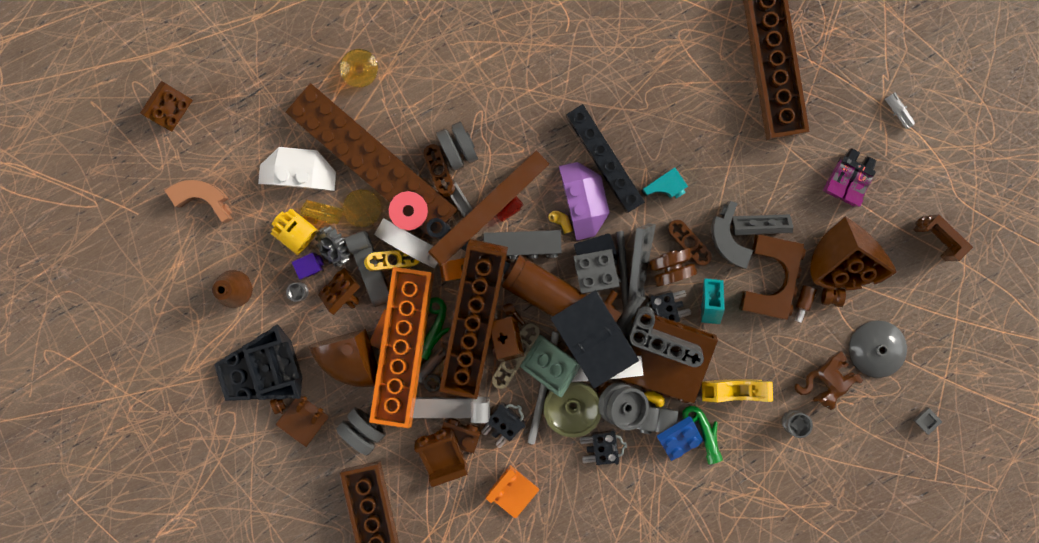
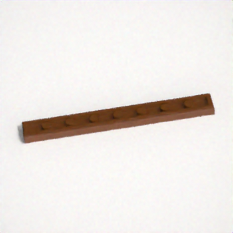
(488, 208)

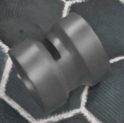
(297, 291)

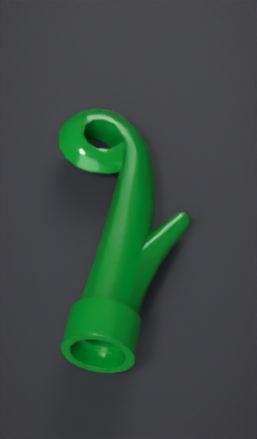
(435, 331)
(709, 435)

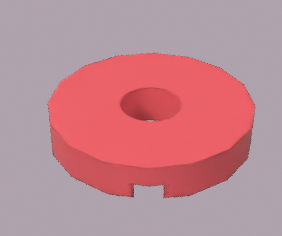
(416, 219)

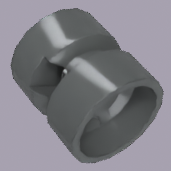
(797, 423)

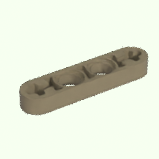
(518, 360)

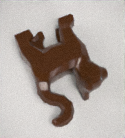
(833, 380)

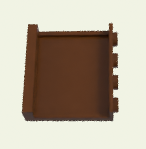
(668, 375)

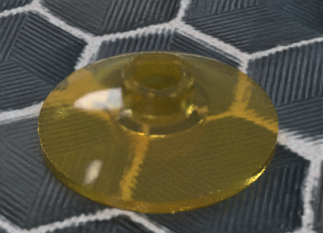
(352, 61)

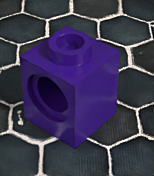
(308, 265)

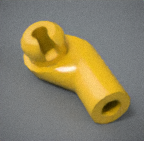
(562, 219)
(655, 398)

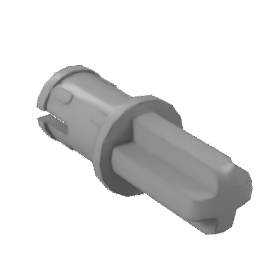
(899, 110)

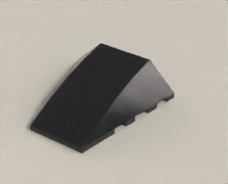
(261, 369)

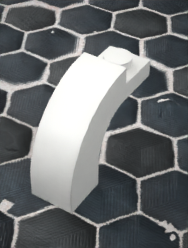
(405, 242)

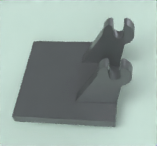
(596, 271)

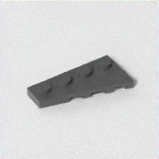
(641, 256)

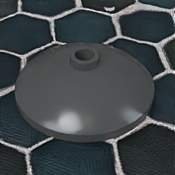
(865, 348)

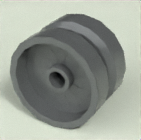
(458, 145)
(623, 406)
(359, 432)

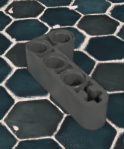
(375, 282)
(668, 341)

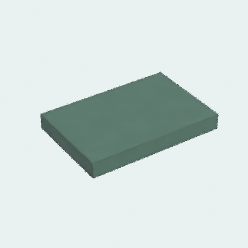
(550, 365)

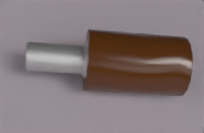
(805, 301)

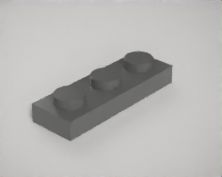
(762, 224)

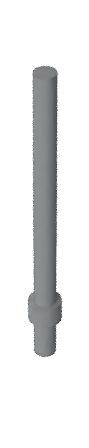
(540, 401)

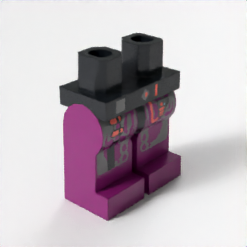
(851, 178)

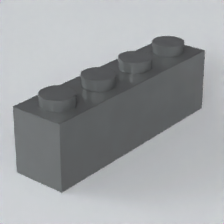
(528, 243)

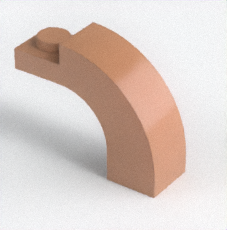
(188, 190)

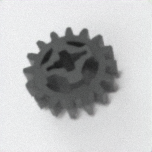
(332, 246)

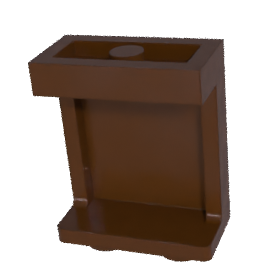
(956, 244)
(441, 457)

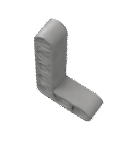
(453, 407)

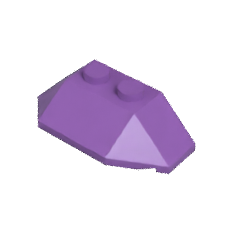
(584, 199)

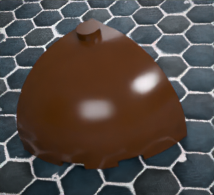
(849, 258)
(347, 358)

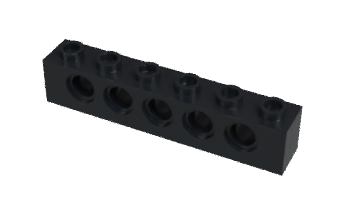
(604, 158)

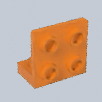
(512, 492)

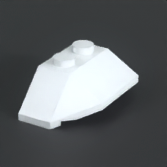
(297, 169)

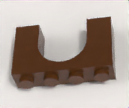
(789, 256)

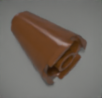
(232, 289)

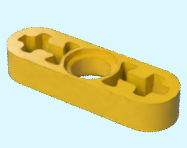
(379, 266)

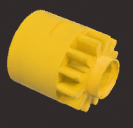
(293, 231)

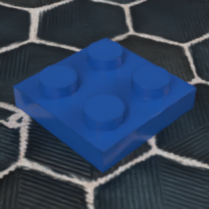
(680, 438)

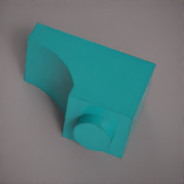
(669, 184)
(712, 301)

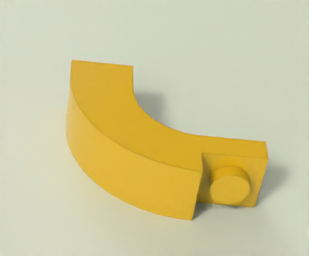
(737, 390)

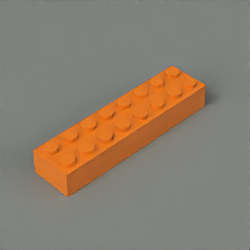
(401, 347)

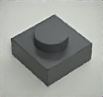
(927, 420)

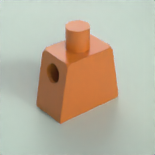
(451, 269)

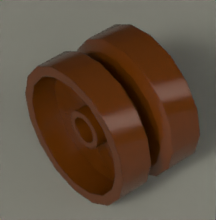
(672, 266)

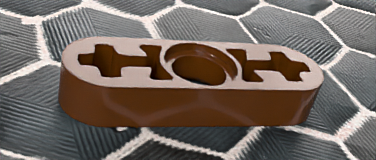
(445, 175)
(683, 228)

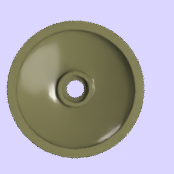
(573, 420)

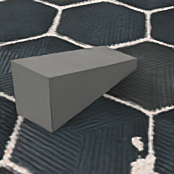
(460, 200)

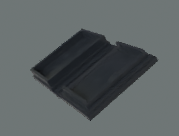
(594, 339)

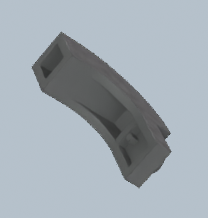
(723, 240)

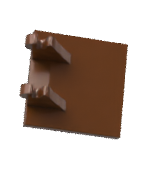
(302, 420)

